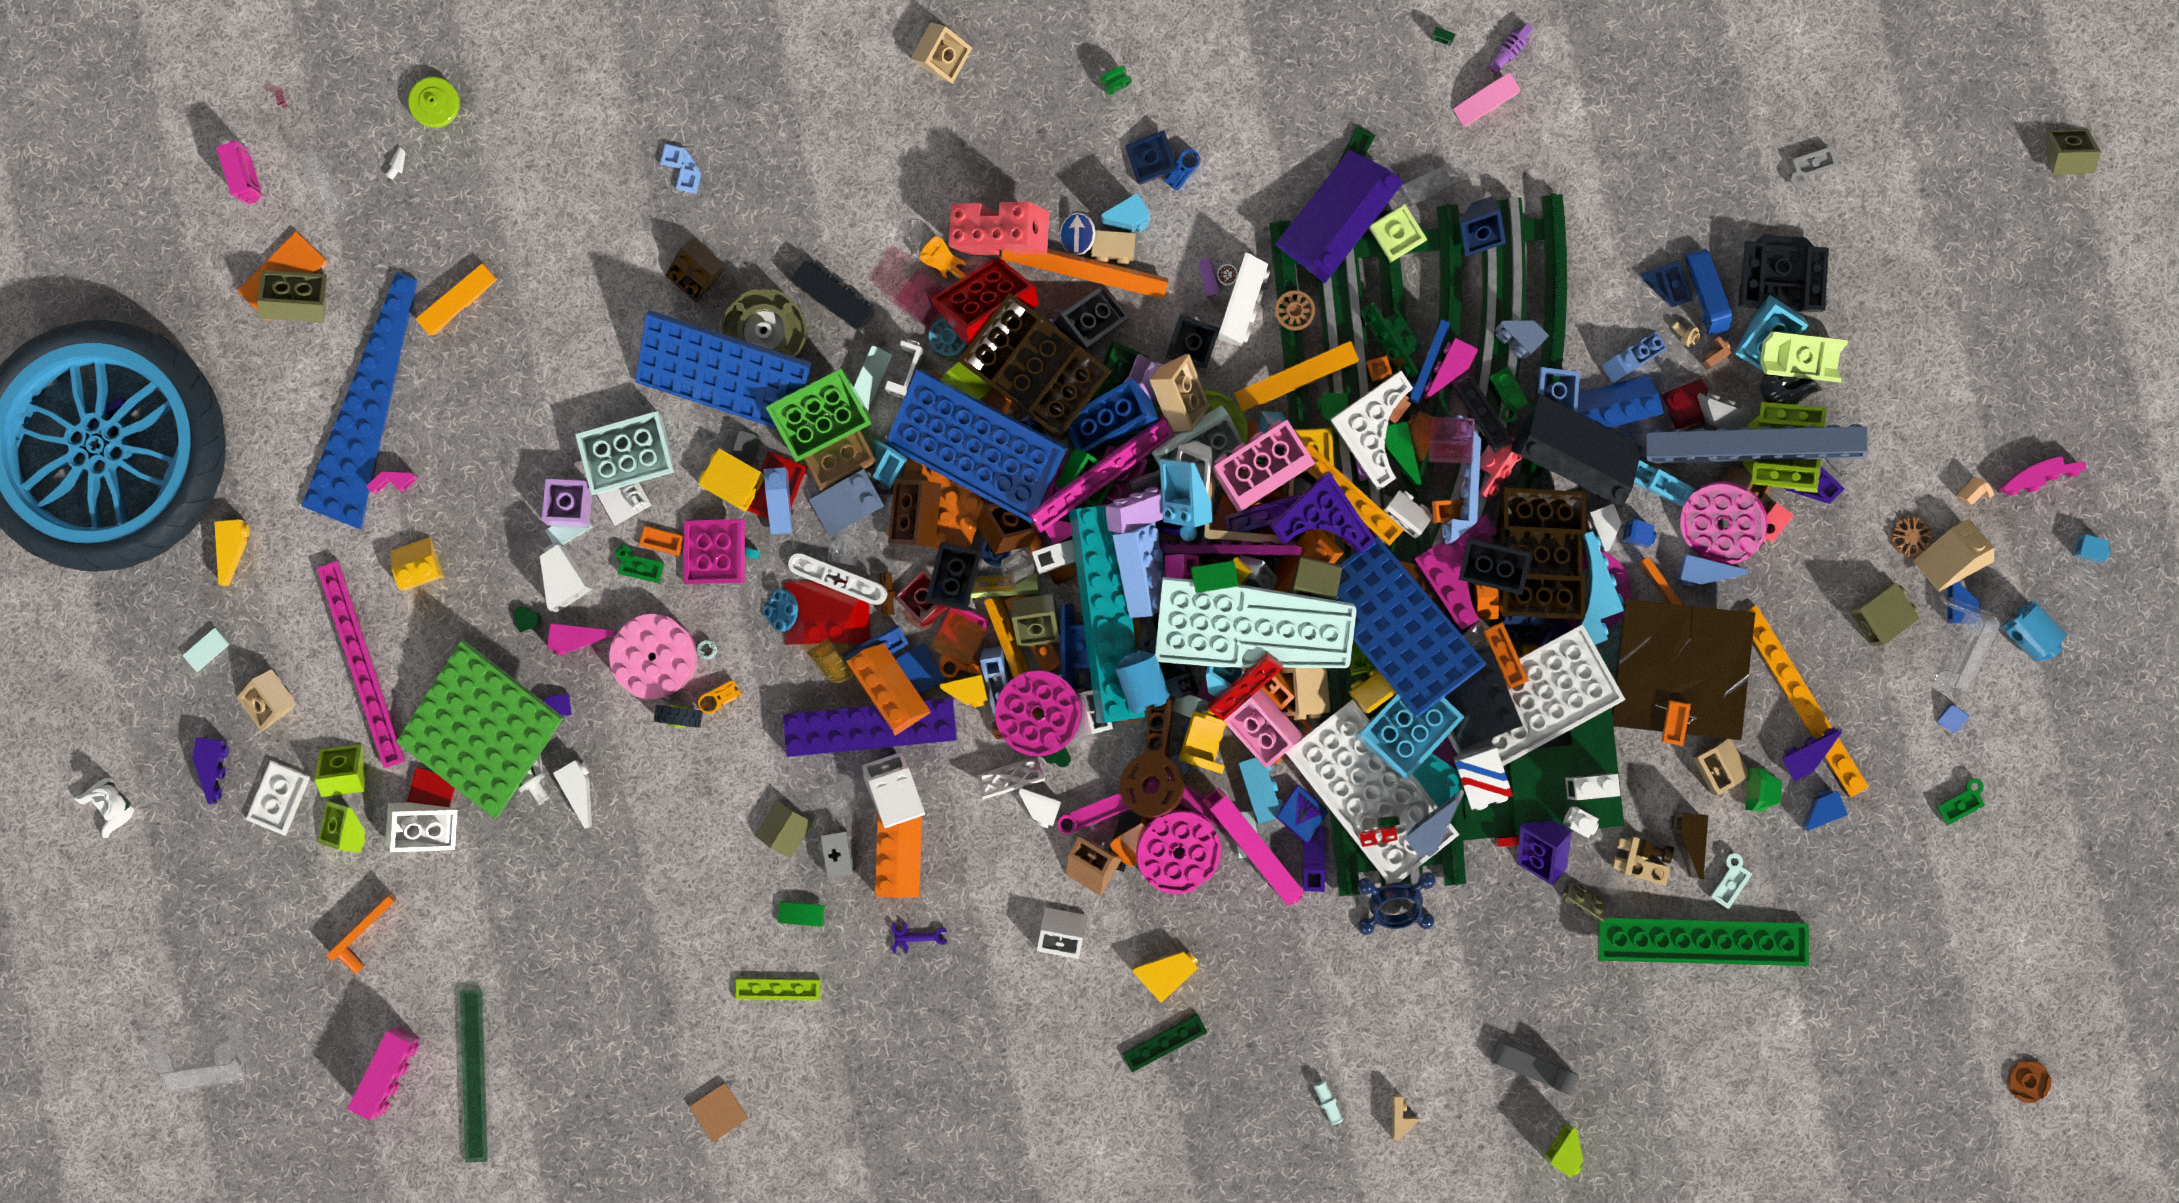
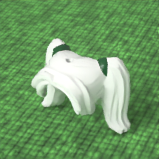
(109, 803)

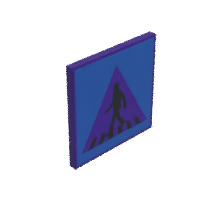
(1302, 814)

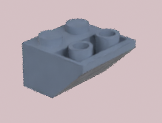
(1521, 336)

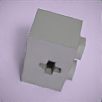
(841, 843)

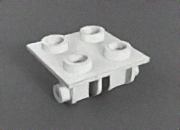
(624, 502)

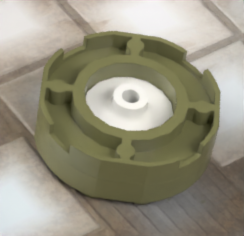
(768, 311)

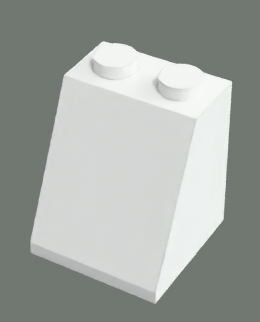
(561, 578)

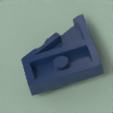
(1669, 284)

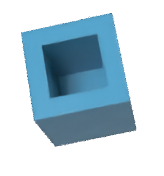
(2092, 548)

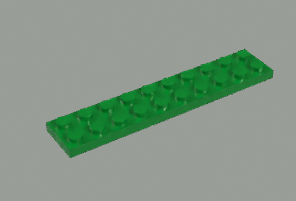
(1703, 942)

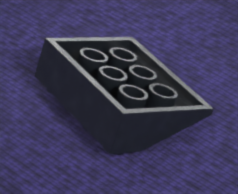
(1484, 704)

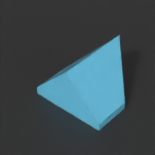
(888, 464)

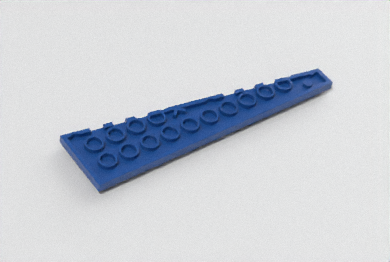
(355, 440)

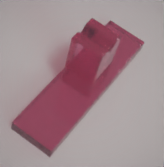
(280, 98)

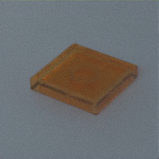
(959, 638)

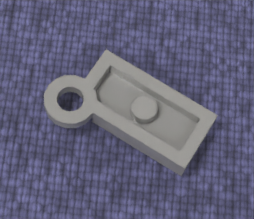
(1813, 164)

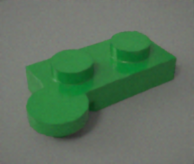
(638, 567)

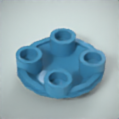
(781, 610)

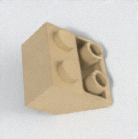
(1721, 767)

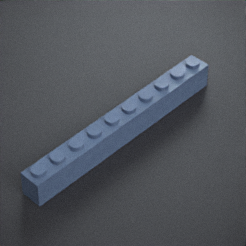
(1757, 445)

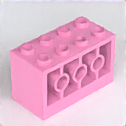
(1276, 468)

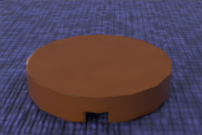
(2025, 1075)

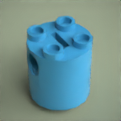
(2035, 632)
(1142, 681)

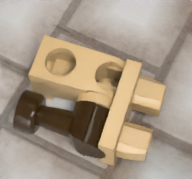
(1637, 860)

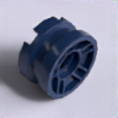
(990, 559)

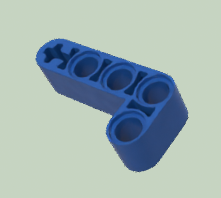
(1709, 290)

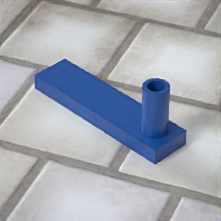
(1418, 388)

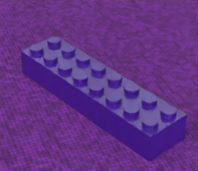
(864, 729)

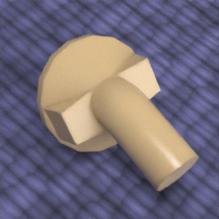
(1689, 337)

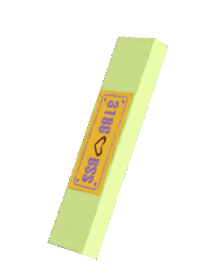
(999, 586)

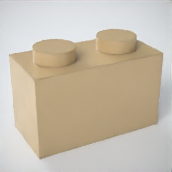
(1113, 246)

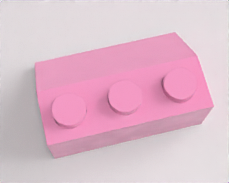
(1263, 728)

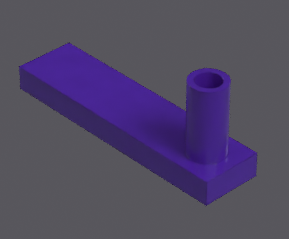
(1258, 517)

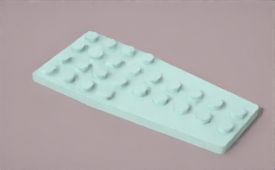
(1247, 622)

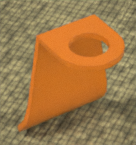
(1126, 843)

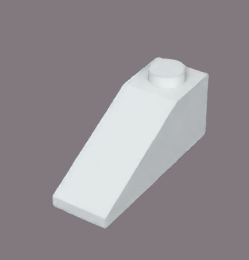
(576, 786)

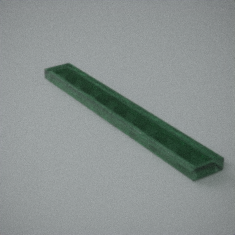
(473, 1075)

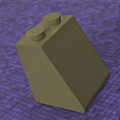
(1885, 615)

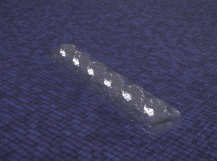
(1626, 907)

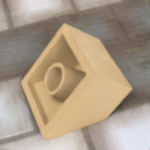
(941, 52)
(266, 699)

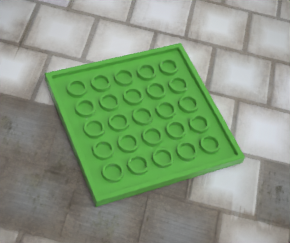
(479, 729)

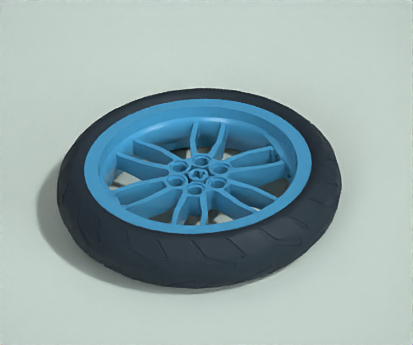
(188, 481)

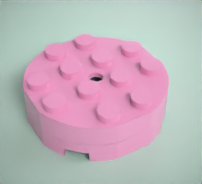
(633, 650)

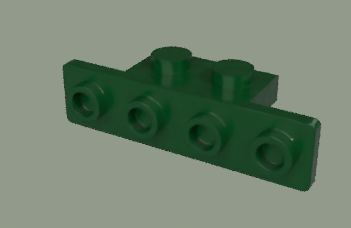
(1394, 338)

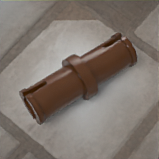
(888, 605)

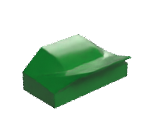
(1762, 790)

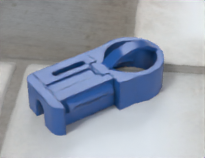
(1179, 177)

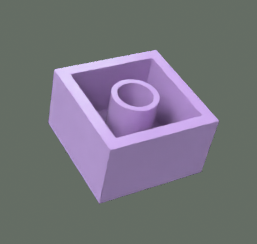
(567, 503)

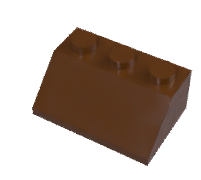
(914, 513)

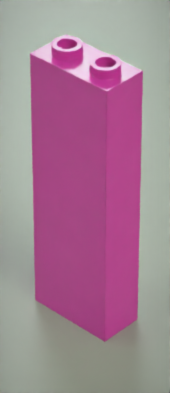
(1253, 847)

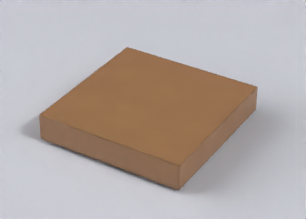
(718, 1112)

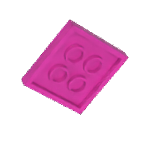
(714, 551)

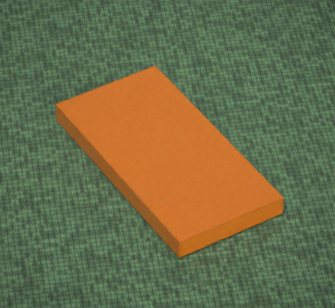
(292, 256)

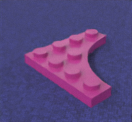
(1442, 569)

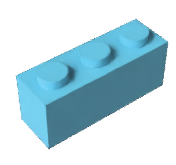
(1260, 789)

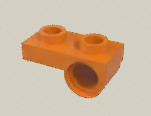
(974, 667)

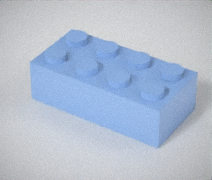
(1140, 569)

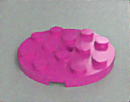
(1738, 507)
(1015, 710)
(1190, 869)

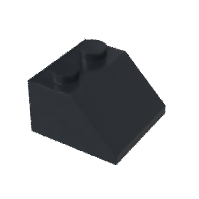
(1194, 339)

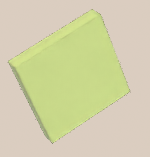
(1397, 233)

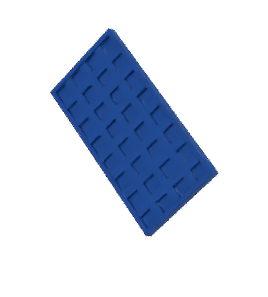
(716, 368)
(1404, 630)

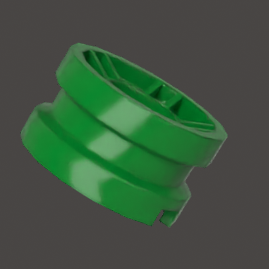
(1115, 80)

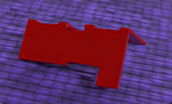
(1392, 832)

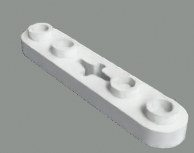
(856, 586)

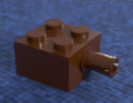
(1004, 529)

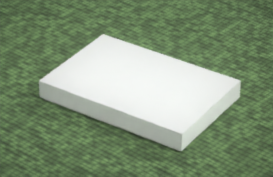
(278, 797)

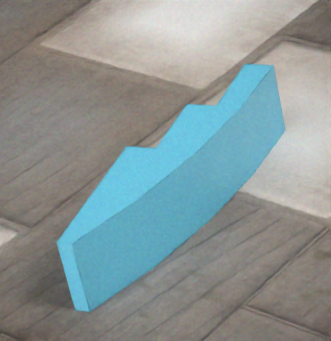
(1662, 484)

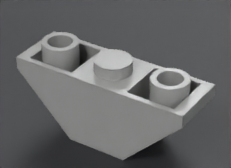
(1725, 413)

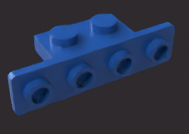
(1073, 644)

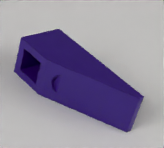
(206, 757)
(1806, 758)
(1314, 863)

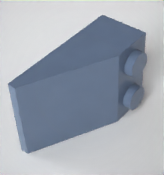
(847, 502)
(1427, 833)

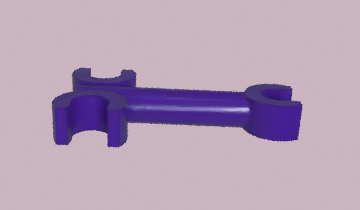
(901, 938)

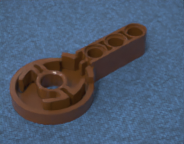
(1153, 766)

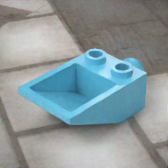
(1184, 497)

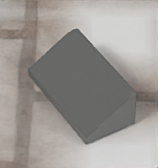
(746, 447)

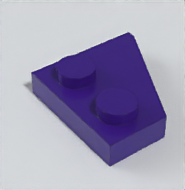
(1827, 488)

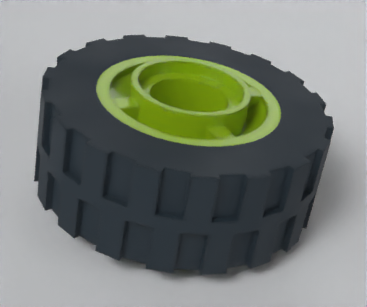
(678, 716)

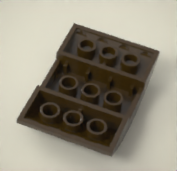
(1034, 365)
(1554, 527)

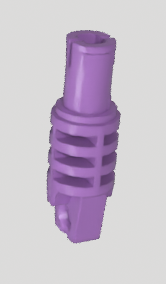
(1510, 48)

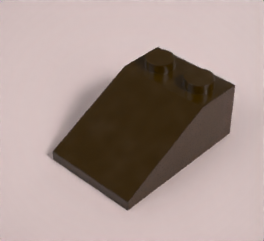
(1691, 839)

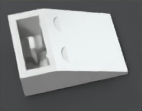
(892, 790)

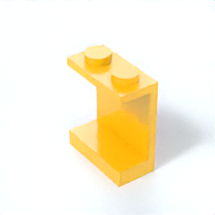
(731, 479)
(1203, 741)

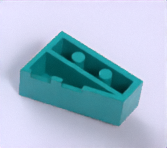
(1438, 779)

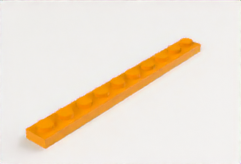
(1804, 703)

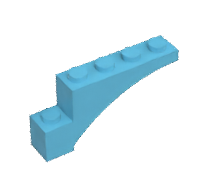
(1601, 594)

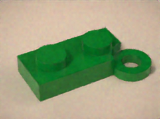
(1509, 393)
(1962, 804)

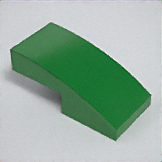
(801, 913)

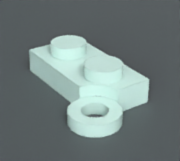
(1731, 882)

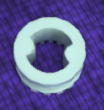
(711, 645)

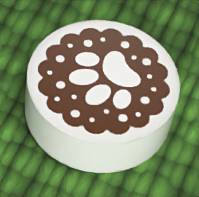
(1227, 275)

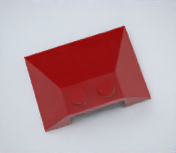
(827, 615)

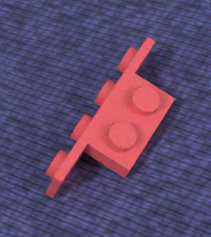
(1498, 466)

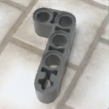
(1535, 1068)

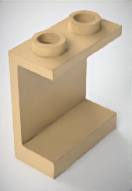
(1310, 692)

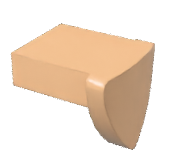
(1974, 490)

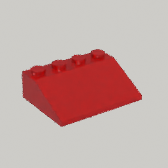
(977, 296)

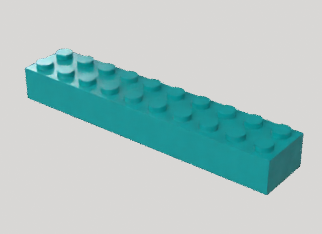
(1104, 611)

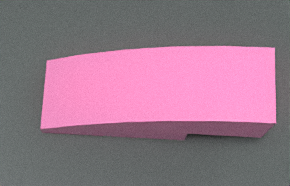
(1487, 99)

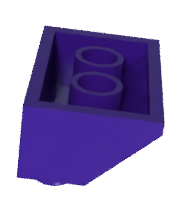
(1544, 849)

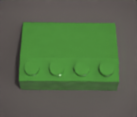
(819, 414)

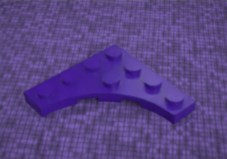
(1324, 508)

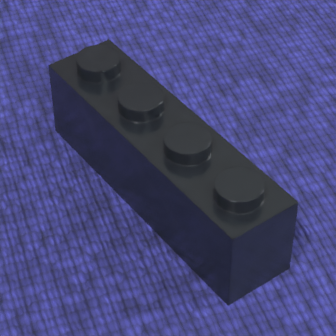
(832, 296)

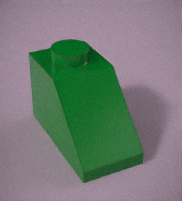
(1330, 405)

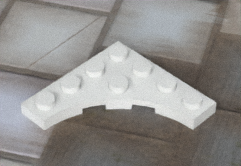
(1365, 427)

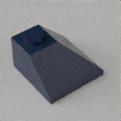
(1482, 227)

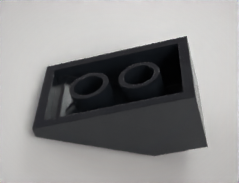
(1092, 318)
(954, 576)

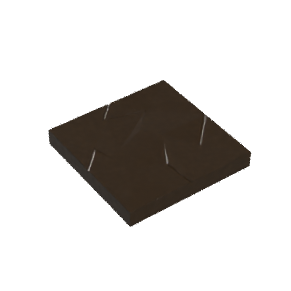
(1686, 658)

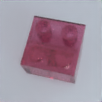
(1451, 440)

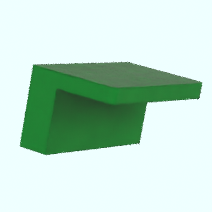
(1214, 577)

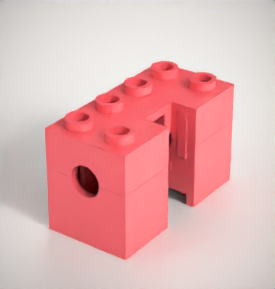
(983, 231)

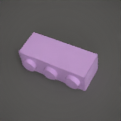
(1135, 511)

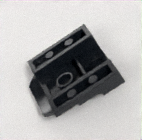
(1785, 269)

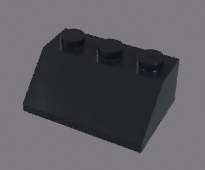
(1496, 564)

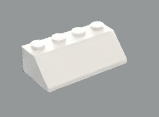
(1243, 299)

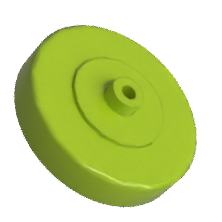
(434, 102)

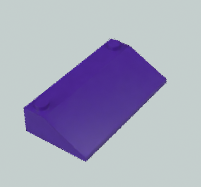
(1339, 214)

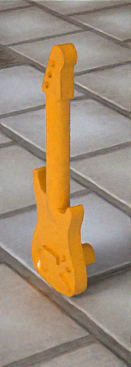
(938, 256)

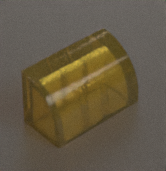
(830, 662)

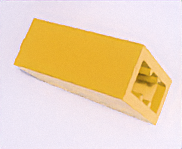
(1166, 973)

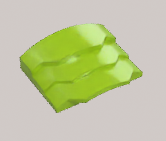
(1792, 474)

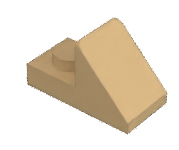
(1400, 1123)

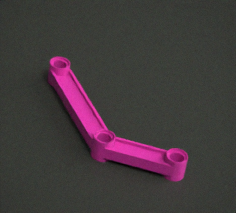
(1114, 805)

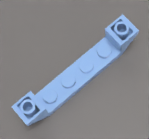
(1470, 490)

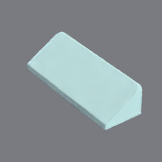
(872, 374)

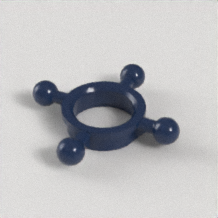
(1393, 891)

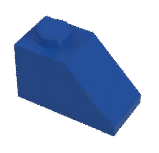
(1639, 533)
(1959, 592)
(1824, 810)

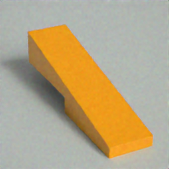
(457, 298)

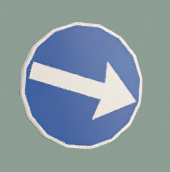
(1077, 233)

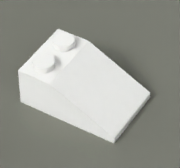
(420, 827)

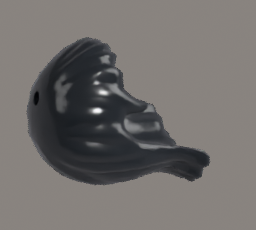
(1775, 391)

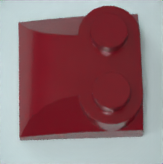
(1684, 405)
(913, 599)

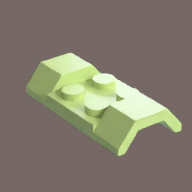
(1801, 356)

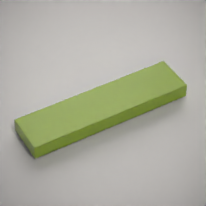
(777, 989)

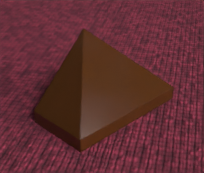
(1063, 573)

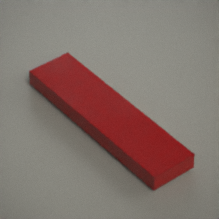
(1245, 686)

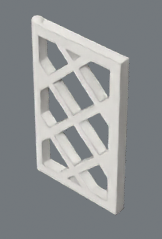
(1017, 767)

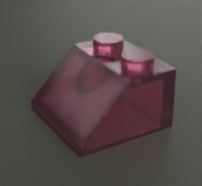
(916, 300)

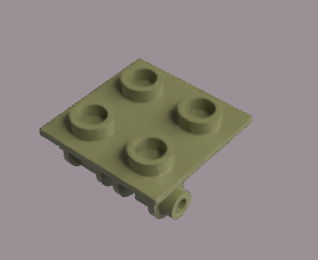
(1591, 904)

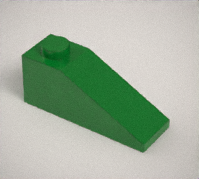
(1400, 449)

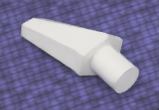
(397, 163)

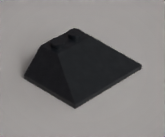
(1177, 676)

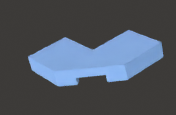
(689, 173)

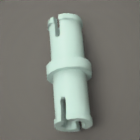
(1328, 1102)

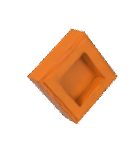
(1379, 368)

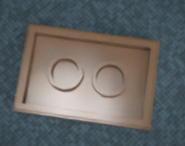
(840, 460)

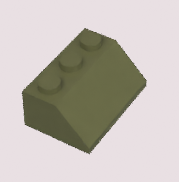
(292, 296)

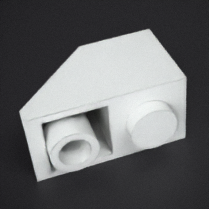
(1606, 524)

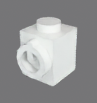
(1581, 821)

